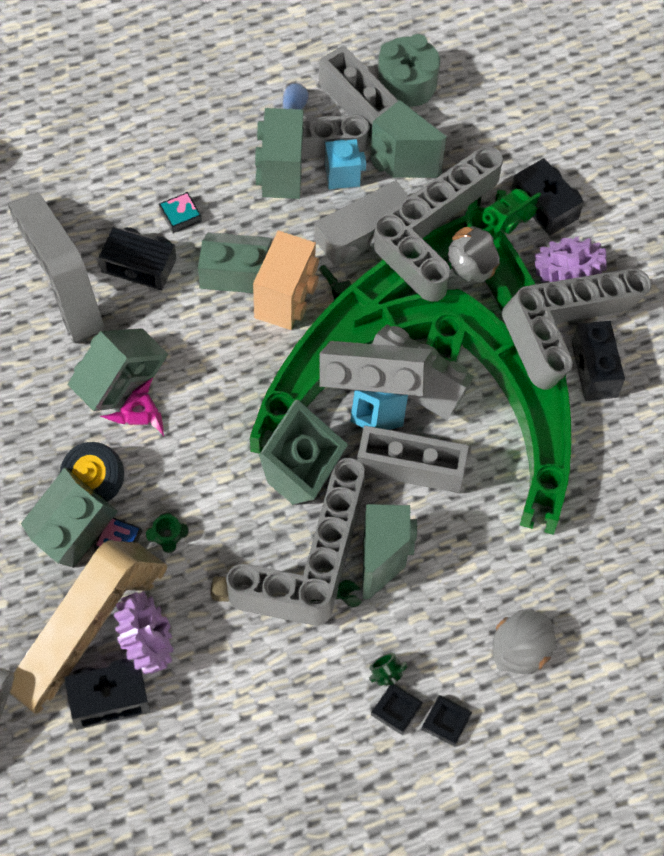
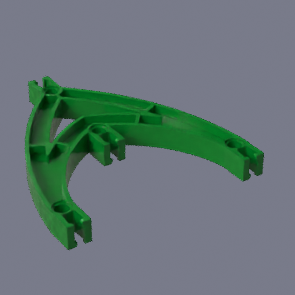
(381, 300)

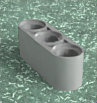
(332, 128)

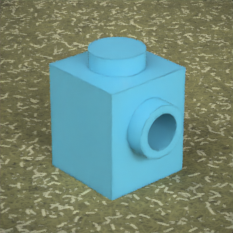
(343, 163)
(378, 409)

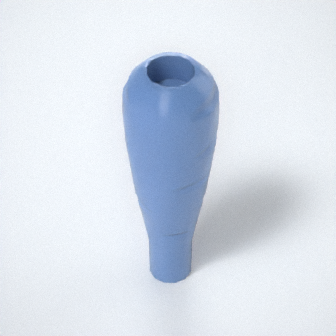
(295, 97)

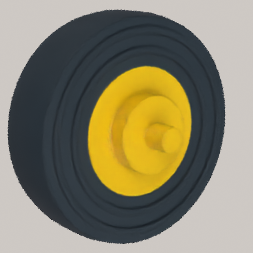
(96, 467)

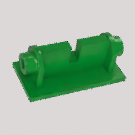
(510, 211)

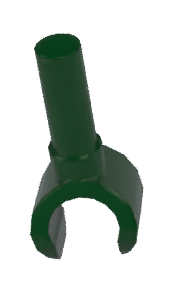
(336, 287)
(344, 590)

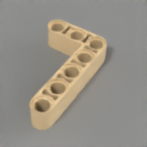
(79, 617)

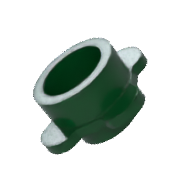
(160, 525)
(387, 669)

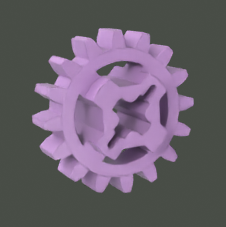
(570, 260)
(143, 632)

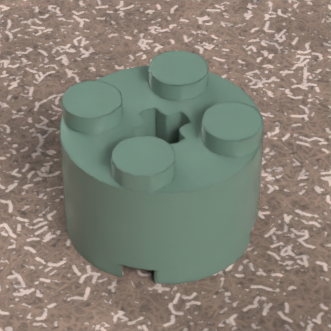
(409, 69)

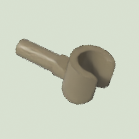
(219, 589)

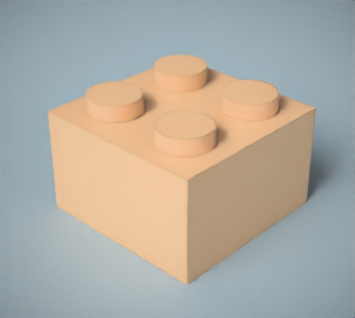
(285, 280)

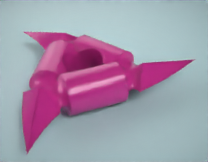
(143, 399)

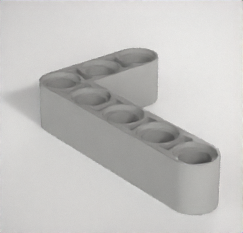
(454, 192)
(60, 263)
(538, 308)
(323, 554)

